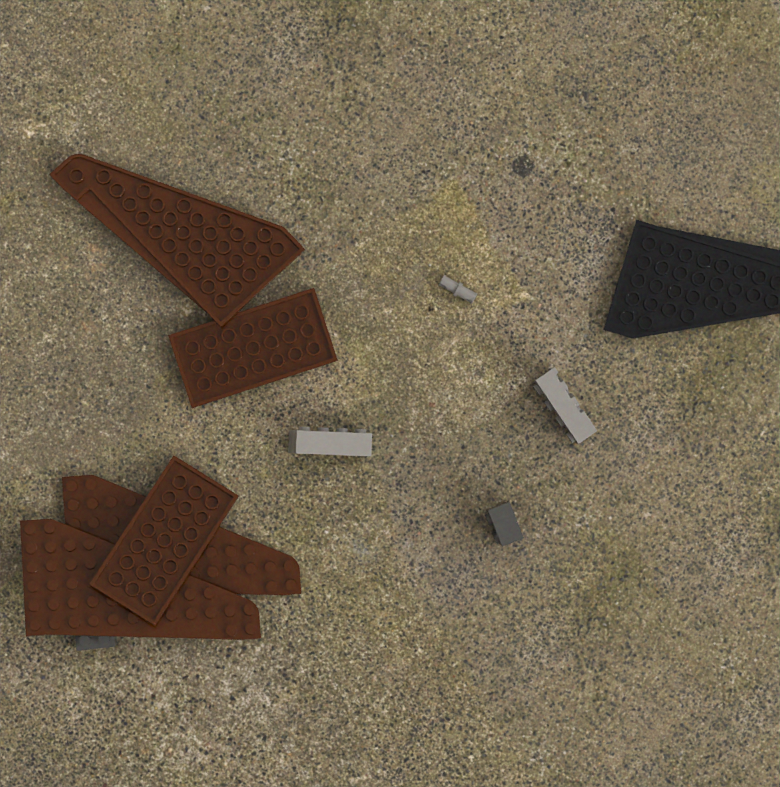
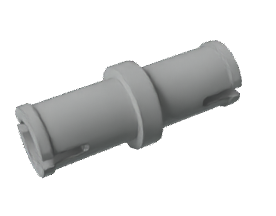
(457, 289)

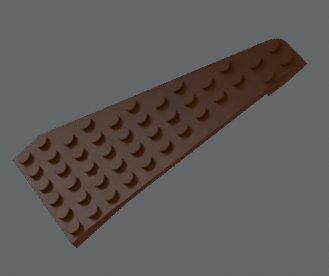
(196, 244)
(227, 561)
(60, 601)

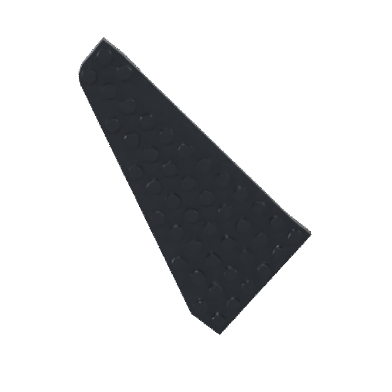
(690, 282)

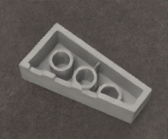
(564, 405)
(330, 443)

